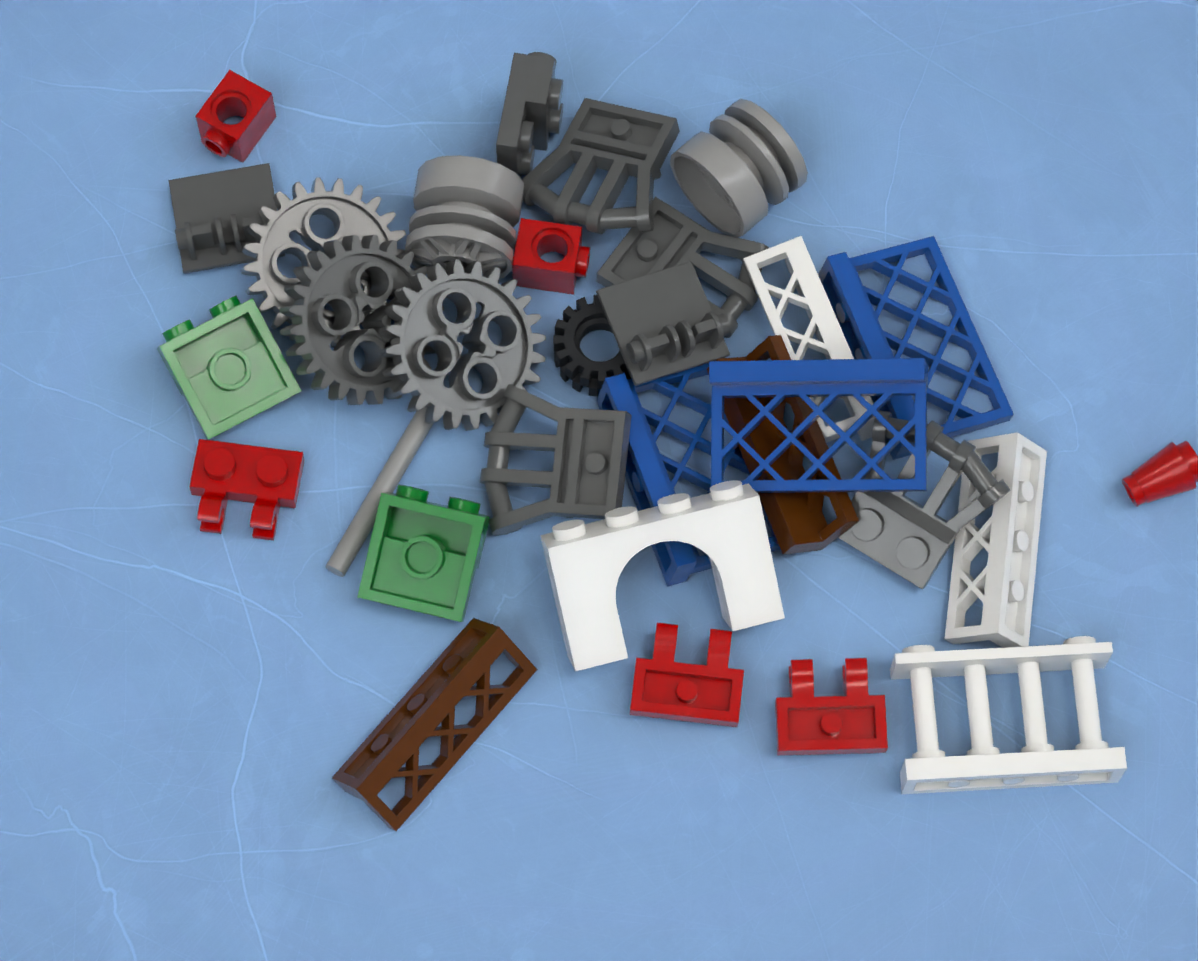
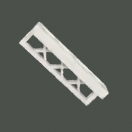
(821, 316)
(1011, 545)

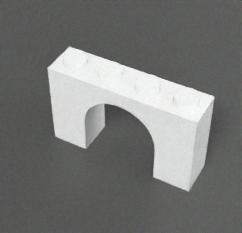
(589, 558)

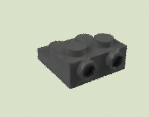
(529, 111)

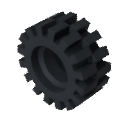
(567, 349)

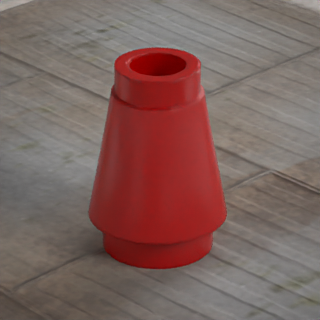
(1164, 474)

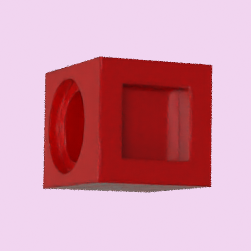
(235, 98)
(541, 237)

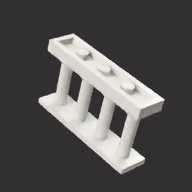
(984, 765)

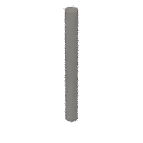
(385, 482)

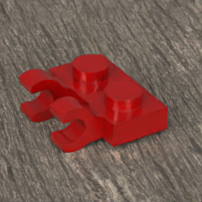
(247, 475)
(688, 690)
(830, 723)

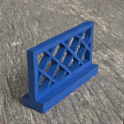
(868, 341)
(821, 379)
(648, 468)

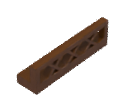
(793, 516)
(423, 709)

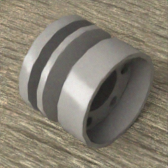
(739, 168)
(465, 213)

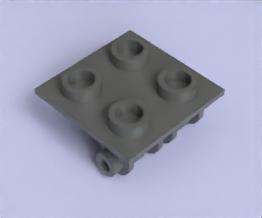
(216, 212)
(664, 323)

